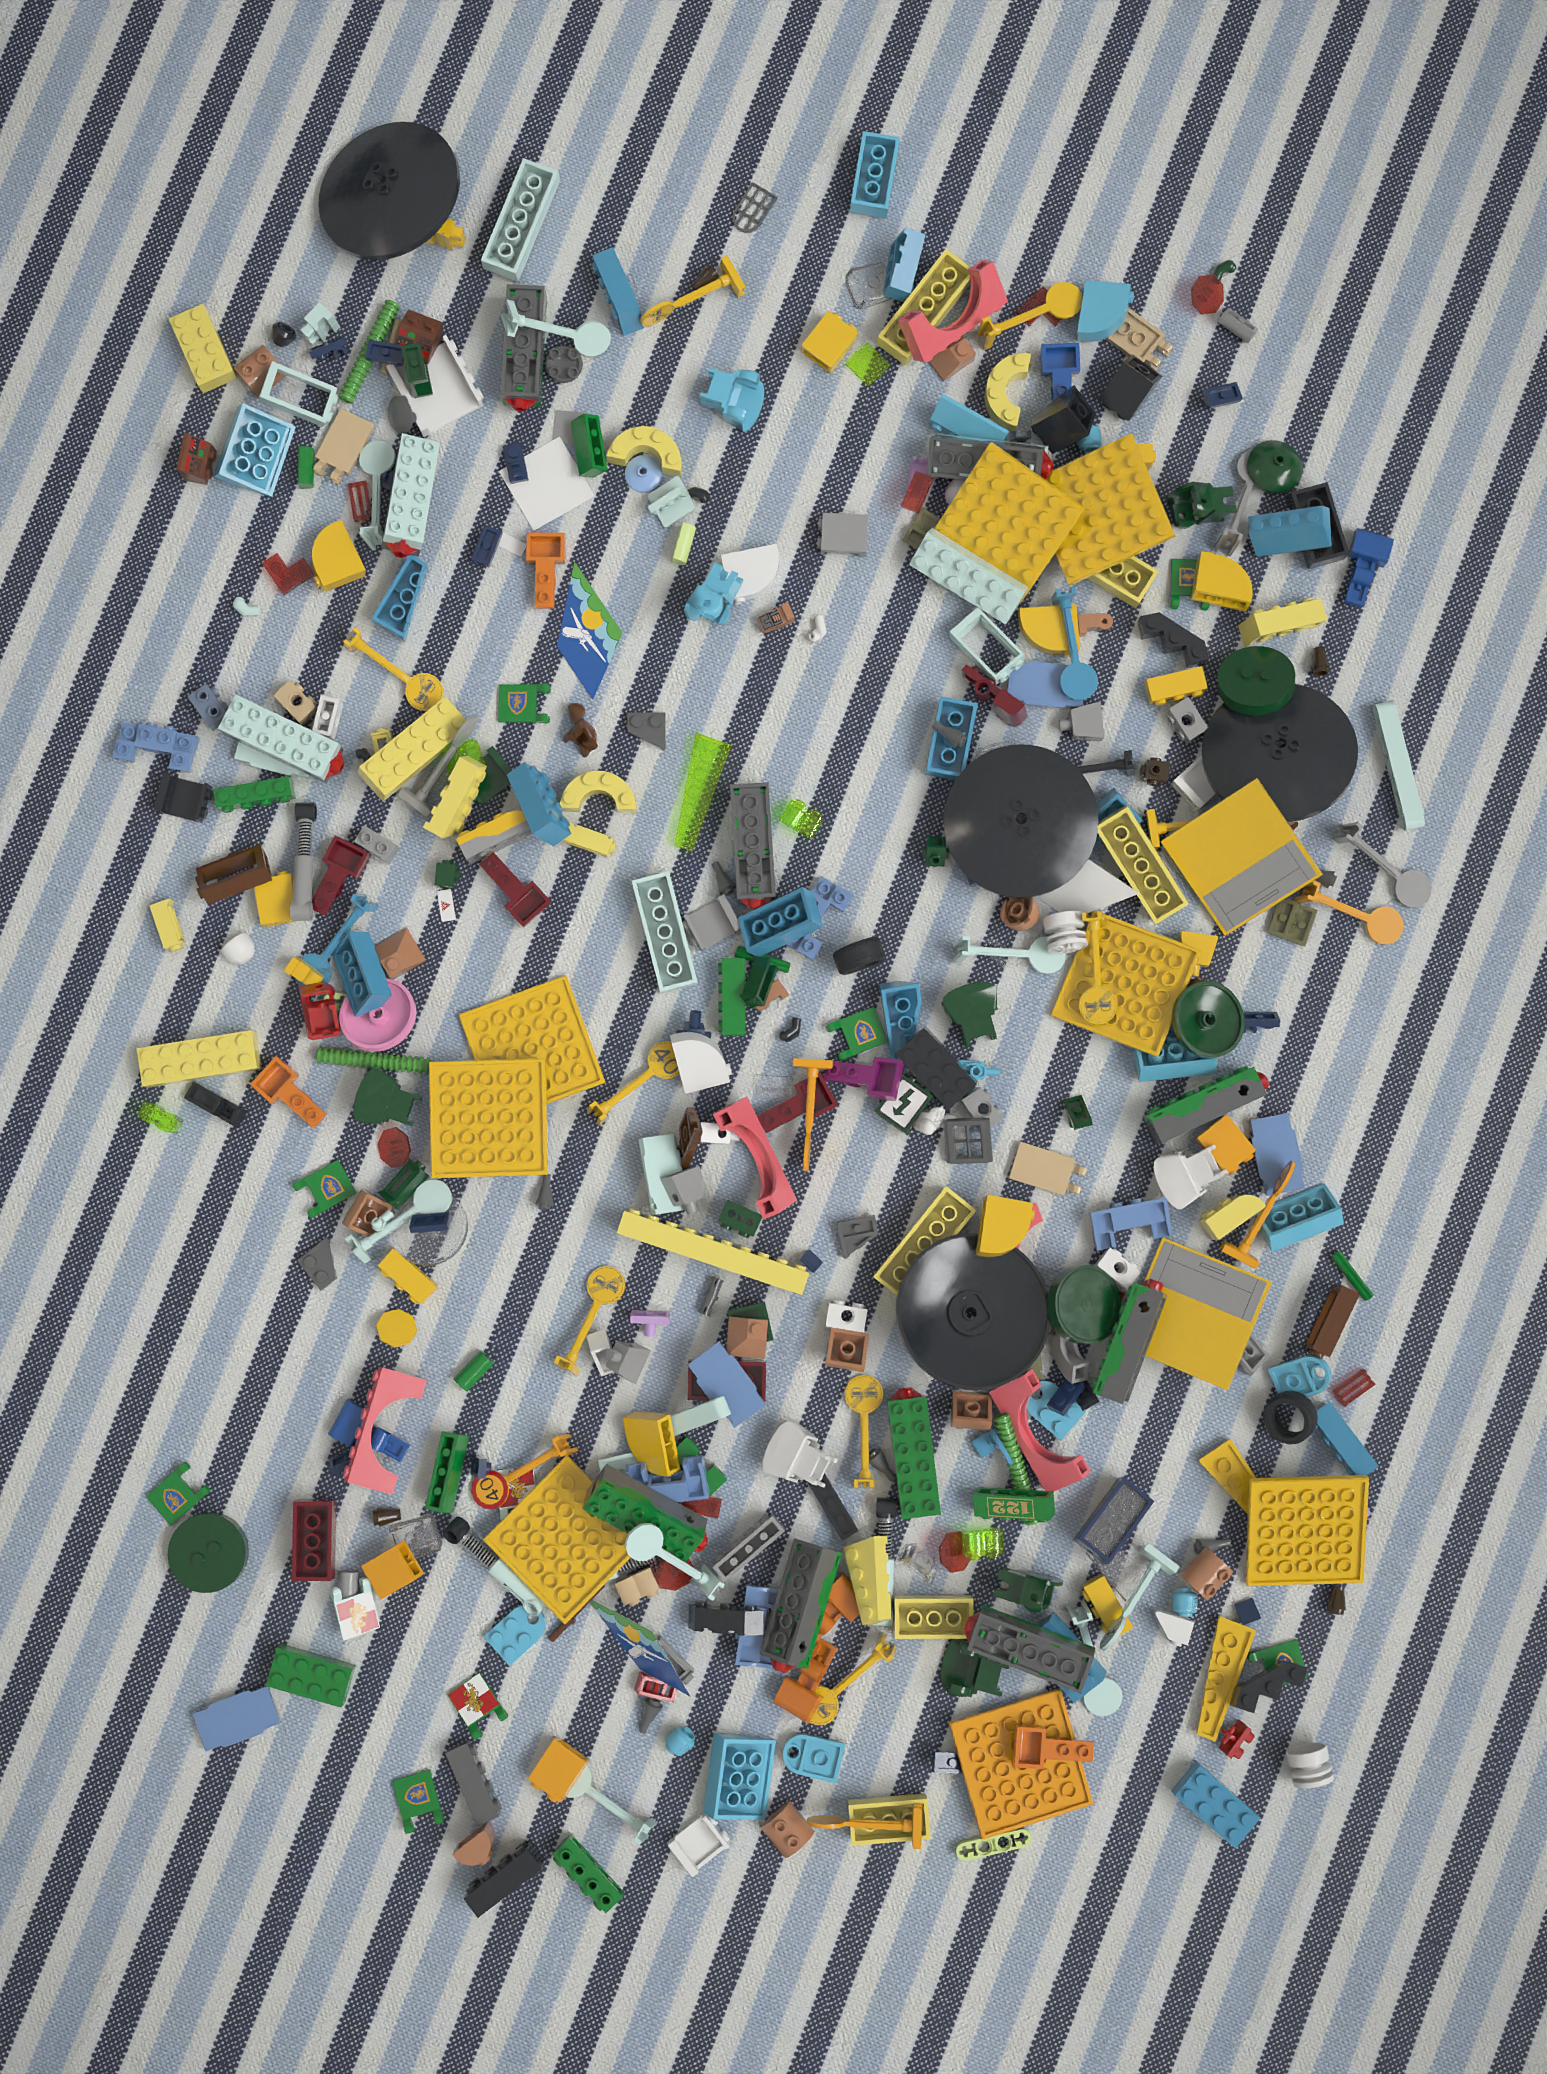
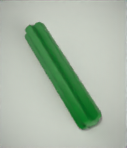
(782, 965)
(1352, 1275)

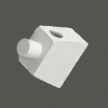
(710, 1134)

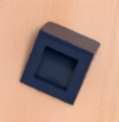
(811, 1261)
(1247, 1611)

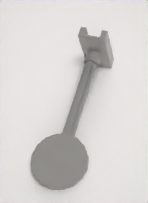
(1230, 537)
(418, 800)
(1411, 887)

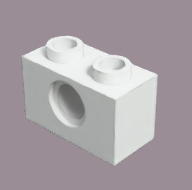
(327, 717)
(1128, 1269)
(856, 1323)

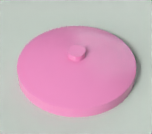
(383, 1026)

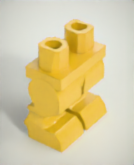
(449, 236)

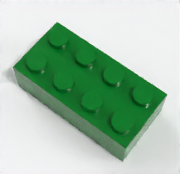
(310, 1675)

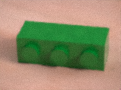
(589, 445)

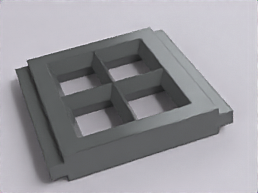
(985, 1139)

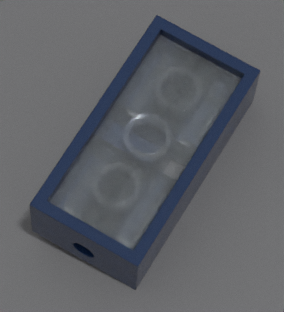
(1113, 1520)

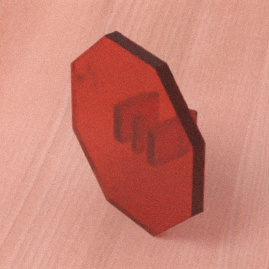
(1207, 294)
(394, 1147)
(952, 1553)
(670, 1576)

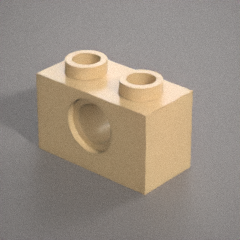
(302, 712)

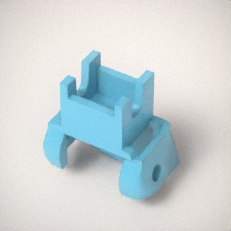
(736, 398)
(708, 597)

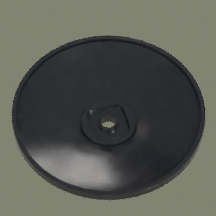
(402, 212)
(1299, 777)
(1013, 856)
(1007, 1323)

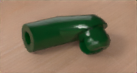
(1227, 266)

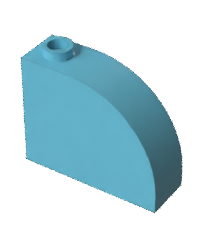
(1103, 309)

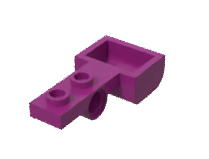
(881, 1078)

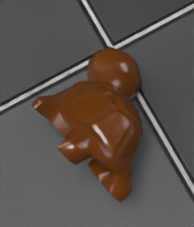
(582, 732)

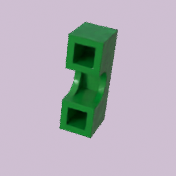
(714, 1475)

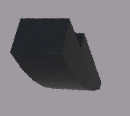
(215, 1104)

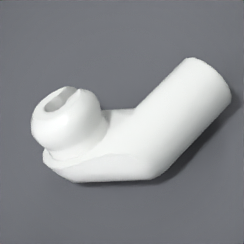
(820, 630)

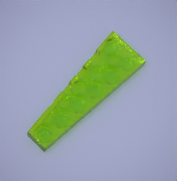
(704, 773)

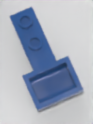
(1060, 363)
(1369, 551)
(381, 1440)

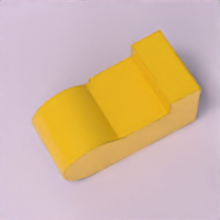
(303, 971)

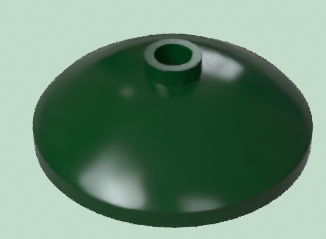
(1270, 474)

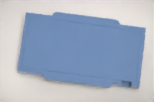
(1040, 685)
(1275, 1147)
(722, 1375)
(236, 1718)

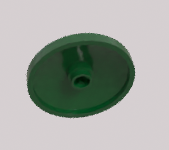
(1208, 1019)

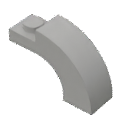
(1069, 1359)

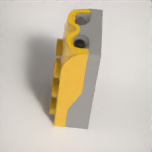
(493, 835)

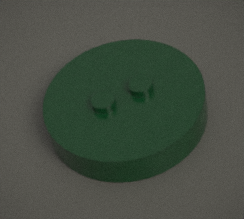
(1256, 680)
(1083, 1304)
(208, 1552)

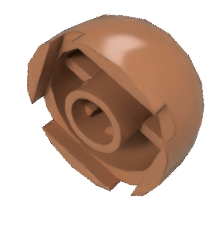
(1020, 913)

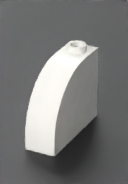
(757, 569)
(699, 1061)

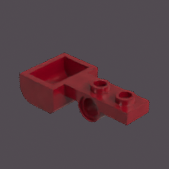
(1006, 705)
(343, 860)
(525, 901)
(797, 1105)

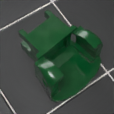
(1207, 503)
(972, 1009)
(381, 1100)
(1027, 1588)
(968, 1672)

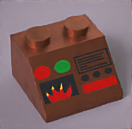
(422, 329)
(196, 459)

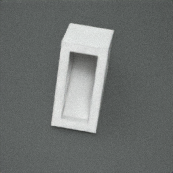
(598, 1345)
(1175, 1627)

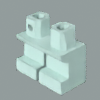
(318, 323)

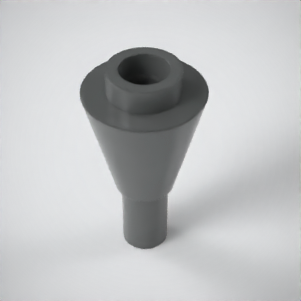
(954, 736)
(1327, 878)
(725, 884)
(545, 1197)
(878, 1460)
(1212, 1544)
(651, 1709)

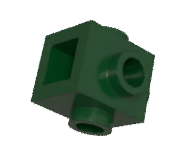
(935, 851)

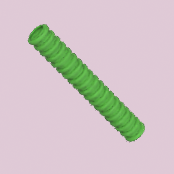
(362, 365)
(372, 1060)
(1017, 1470)

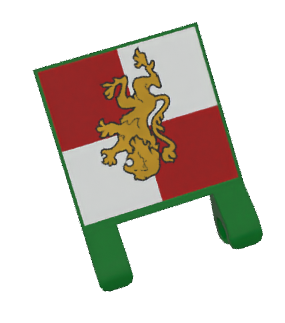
(475, 1701)

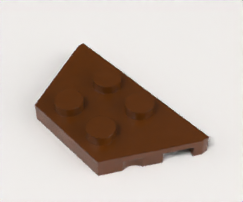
(690, 1135)

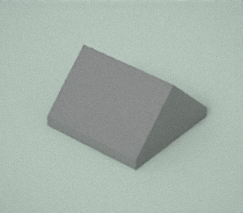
(1252, 1357)

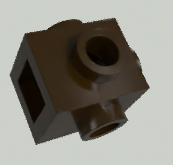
(1161, 771)

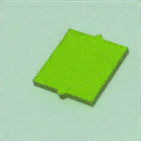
(867, 364)

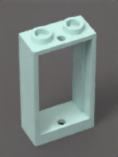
(291, 409)
(967, 625)

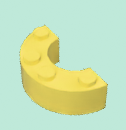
(996, 401)
(646, 440)
(598, 783)

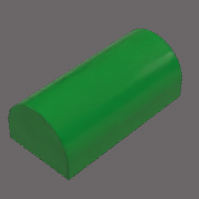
(305, 467)
(473, 1371)

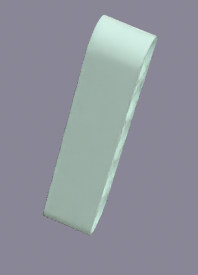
(699, 1415)

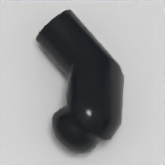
(699, 493)
(363, 753)
(792, 1032)

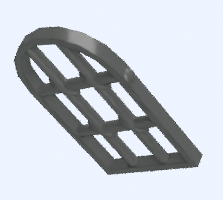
(752, 201)

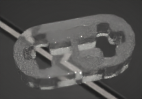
(998, 959)

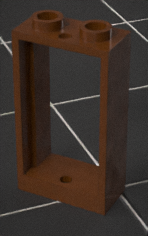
(235, 883)
(1331, 1321)

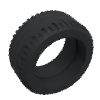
(859, 955)
(1277, 1430)

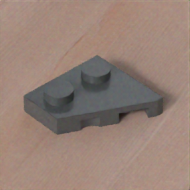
(648, 727)
(856, 1233)
(320, 1264)

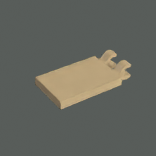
(1140, 339)
(343, 445)
(1045, 1169)

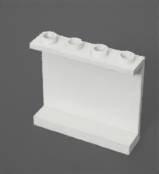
(451, 387)

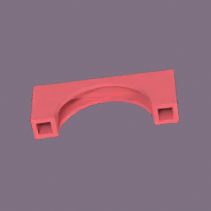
(984, 299)
(775, 1189)
(363, 1466)
(1051, 1469)

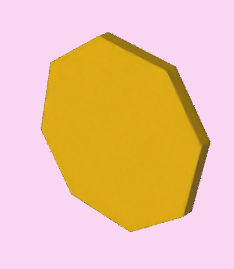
(396, 1328)

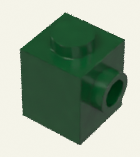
(447, 875)

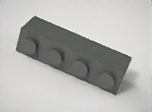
(473, 1783)

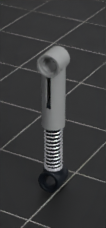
(301, 905)

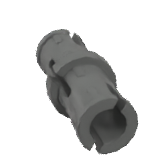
(711, 1296)

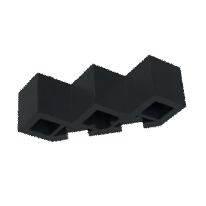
(1174, 638)
(725, 1619)
(1268, 1684)

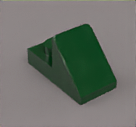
(1077, 1112)

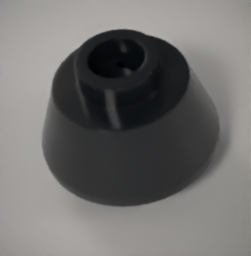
(282, 334)

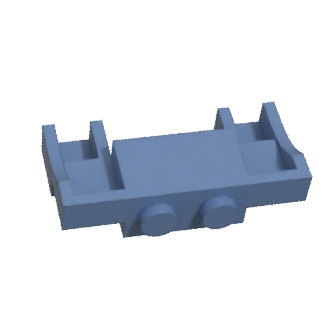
(157, 740)
(825, 894)
(1129, 1216)
(681, 1486)
(749, 1646)

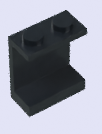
(183, 798)

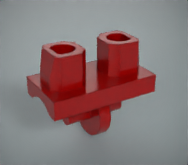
(1234, 1738)

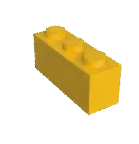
(1175, 686)
(407, 1277)
(1104, 1602)

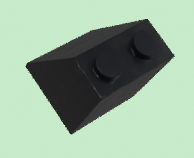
(1130, 387)
(1064, 420)

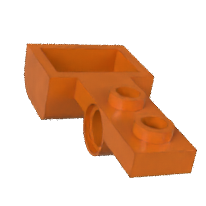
(545, 552)
(277, 1082)
(840, 1602)
(800, 1695)
(1033, 1747)

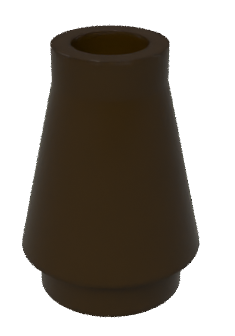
(706, 276)
(1320, 663)
(384, 1516)
(1337, 1602)

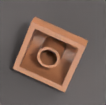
(255, 368)
(363, 1211)
(847, 1349)
(971, 1411)
(1206, 1573)
(787, 1829)
(476, 1847)

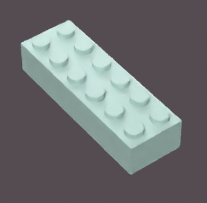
(520, 220)
(968, 575)
(664, 932)

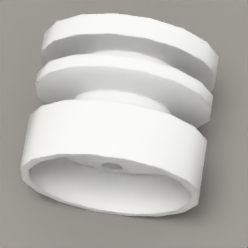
(1065, 932)
(1309, 1765)

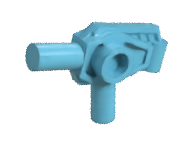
(978, 1069)

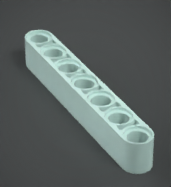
(1398, 765)

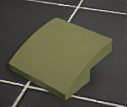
(920, 527)
(1292, 922)

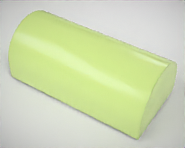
(683, 544)

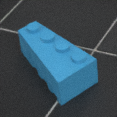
(618, 291)
(400, 601)
(1344, 1442)

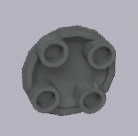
(564, 364)
(401, 414)

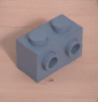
(208, 705)

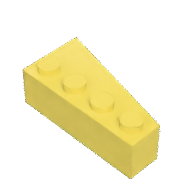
(1282, 620)
(457, 798)
(870, 1578)

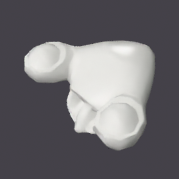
(931, 1119)

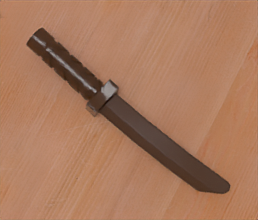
(562, 1627)

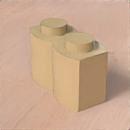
(637, 1586)

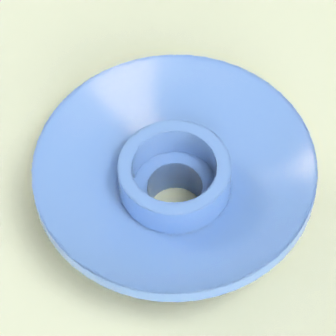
(643, 482)

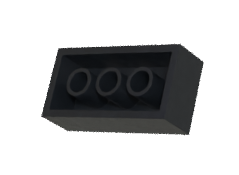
(1321, 496)
(936, 1067)
(503, 1878)

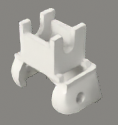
(1185, 1177)
(792, 1456)

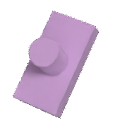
(650, 1319)

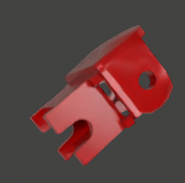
(320, 1015)

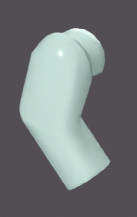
(244, 609)
(380, 1222)

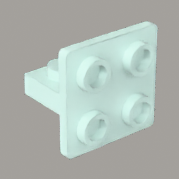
(671, 502)

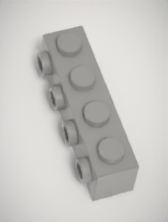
(750, 1546)

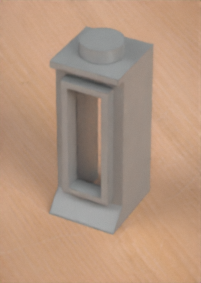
(681, 1666)

